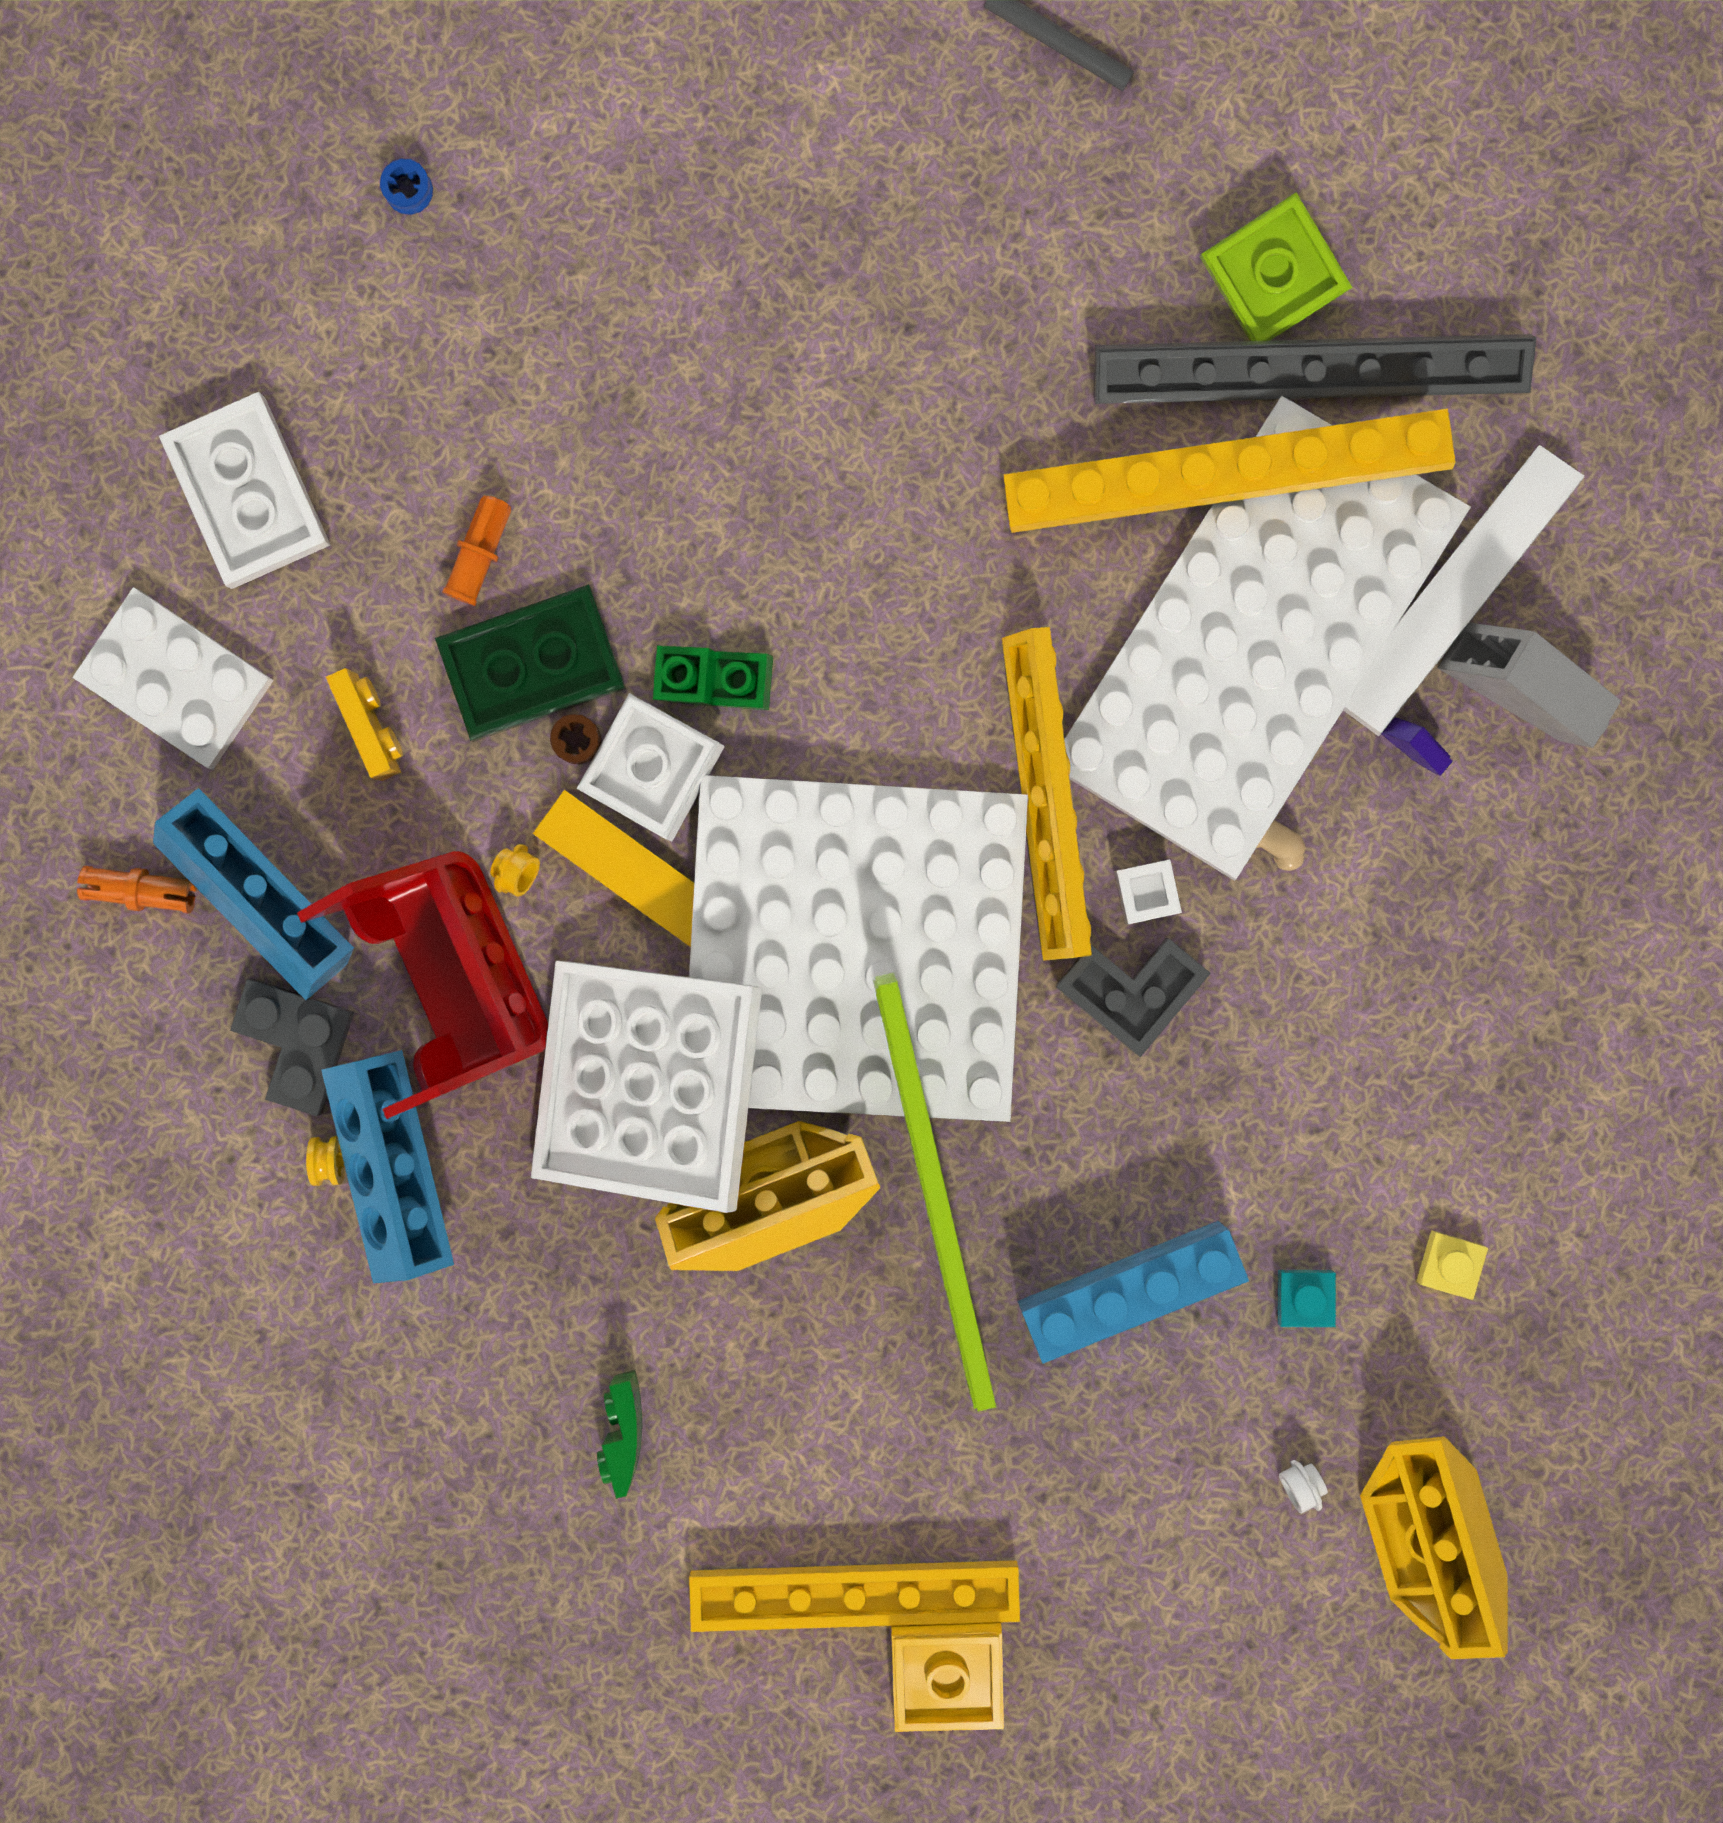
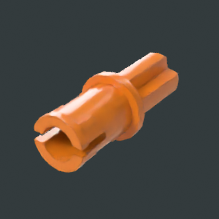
(477, 550)

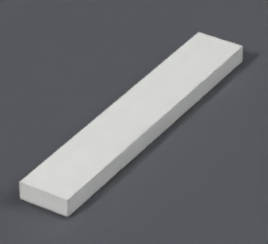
(1462, 587)

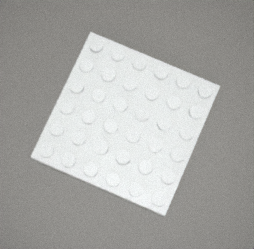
(856, 882)

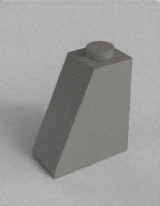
(1531, 681)

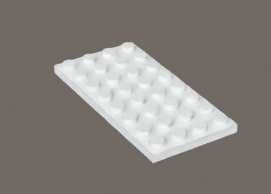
(1255, 653)

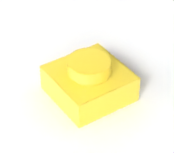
(1452, 1265)

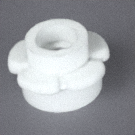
(1303, 1486)

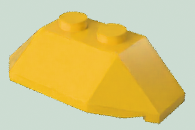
(791, 1192)
(1439, 1546)

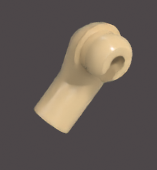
(1284, 845)

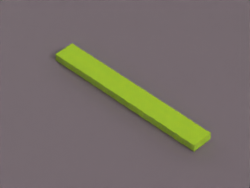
(934, 1191)

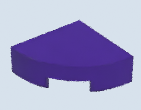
(1417, 745)

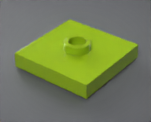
(1275, 270)

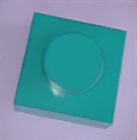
(1306, 1298)

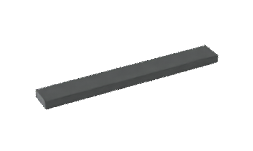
(1313, 368)

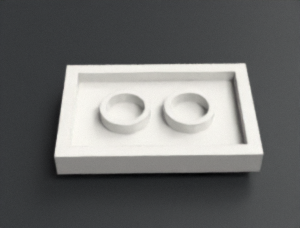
(244, 490)
(173, 678)

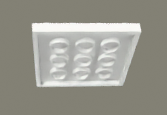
(646, 1084)

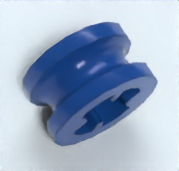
(414, 172)

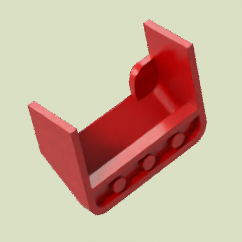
(458, 965)

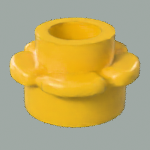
(514, 870)

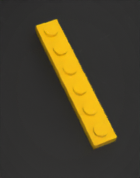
(1045, 779)
(854, 1596)

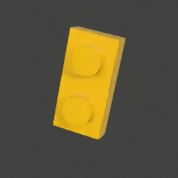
(357, 703)

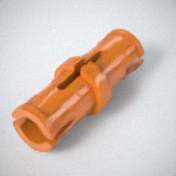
(136, 889)

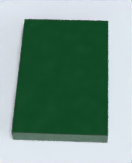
(530, 663)

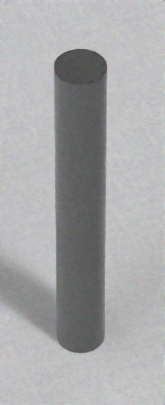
(1062, 41)

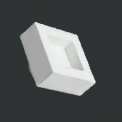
(1147, 892)

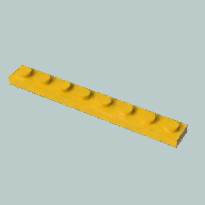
(1230, 470)

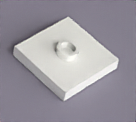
(650, 767)

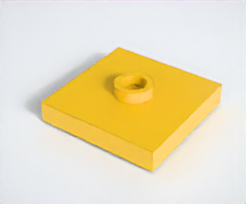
(947, 1677)

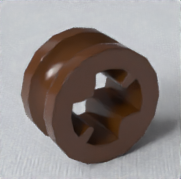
(561, 748)

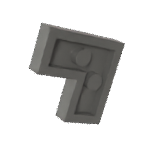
(1138, 1006)
(309, 1039)

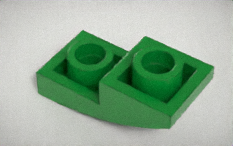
(712, 677)
(622, 1447)

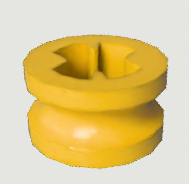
(324, 1161)

